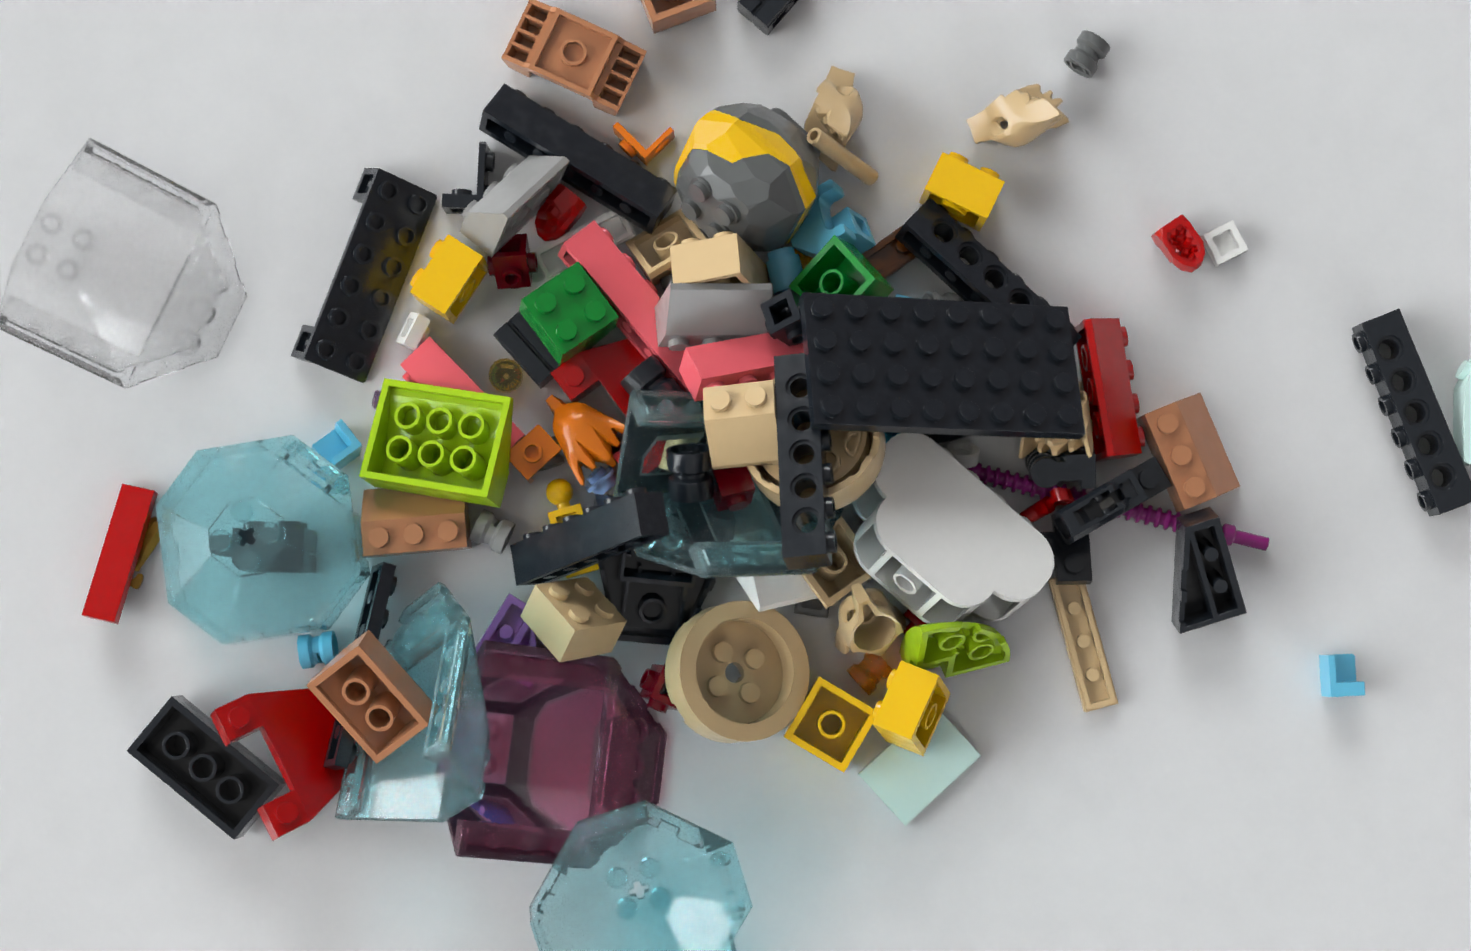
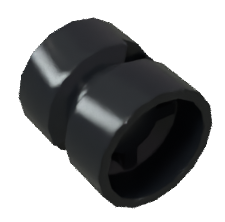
(649, 376)
(690, 479)

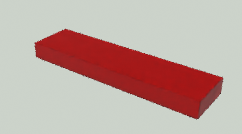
(120, 554)

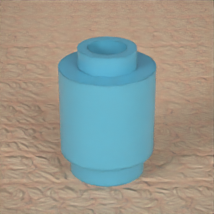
(783, 268)

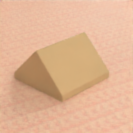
(653, 250)

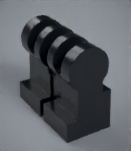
(1068, 466)

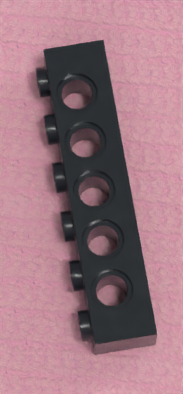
(945, 260)
(1430, 421)
(802, 548)

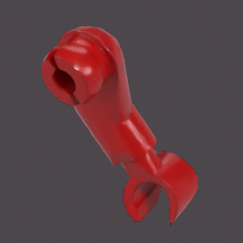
(1047, 505)

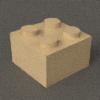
(573, 619)

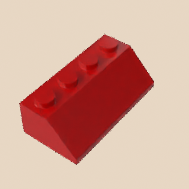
(1108, 388)

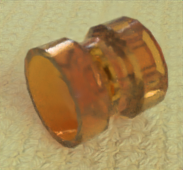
(869, 672)

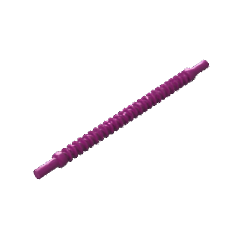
(1139, 513)

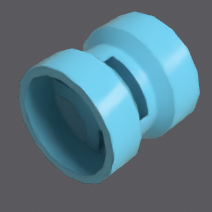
(317, 649)

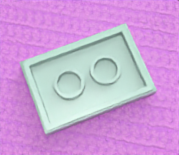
(913, 781)

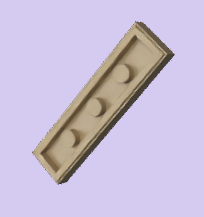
(1083, 645)

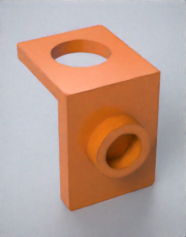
(633, 147)
(533, 452)

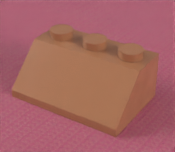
(1189, 452)
(412, 524)
(372, 697)

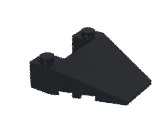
(651, 595)

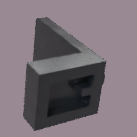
(460, 198)

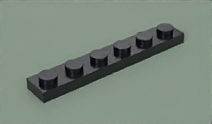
(373, 617)

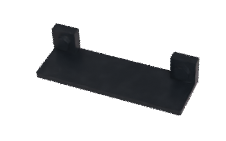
(368, 275)

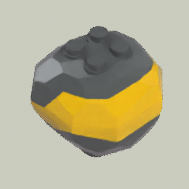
(748, 175)

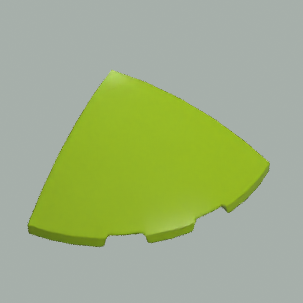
(954, 647)

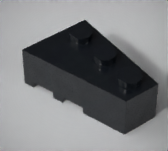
(1203, 573)

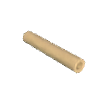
(842, 156)

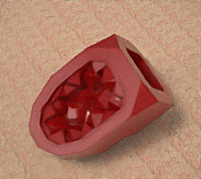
(558, 213)
(1180, 244)

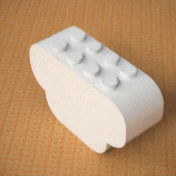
(946, 537)

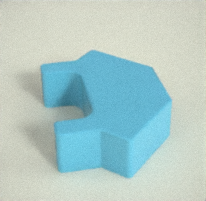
(818, 225)

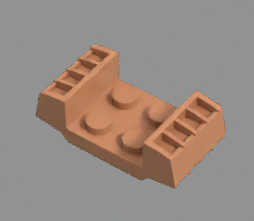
(574, 55)

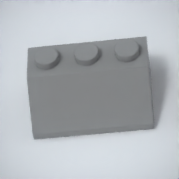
(512, 202)
(709, 313)

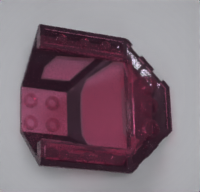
(561, 750)

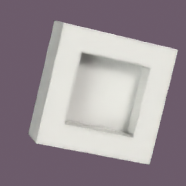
(1224, 243)
(414, 331)

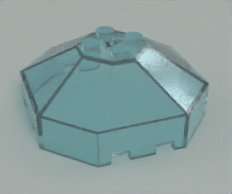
(304, 550)
(691, 874)

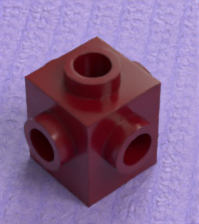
(513, 264)
(651, 685)

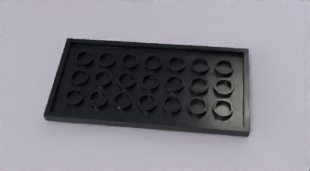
(940, 367)

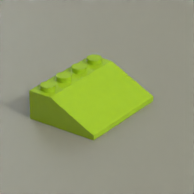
(440, 443)

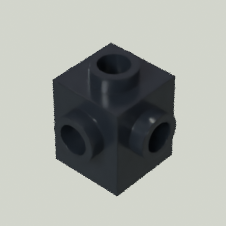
(784, 317)

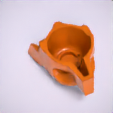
(584, 435)

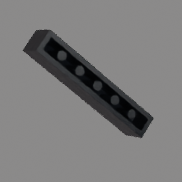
(593, 164)
(590, 537)

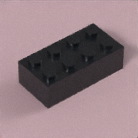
(192, 760)

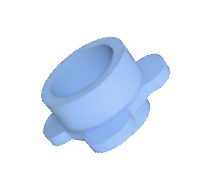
(601, 480)

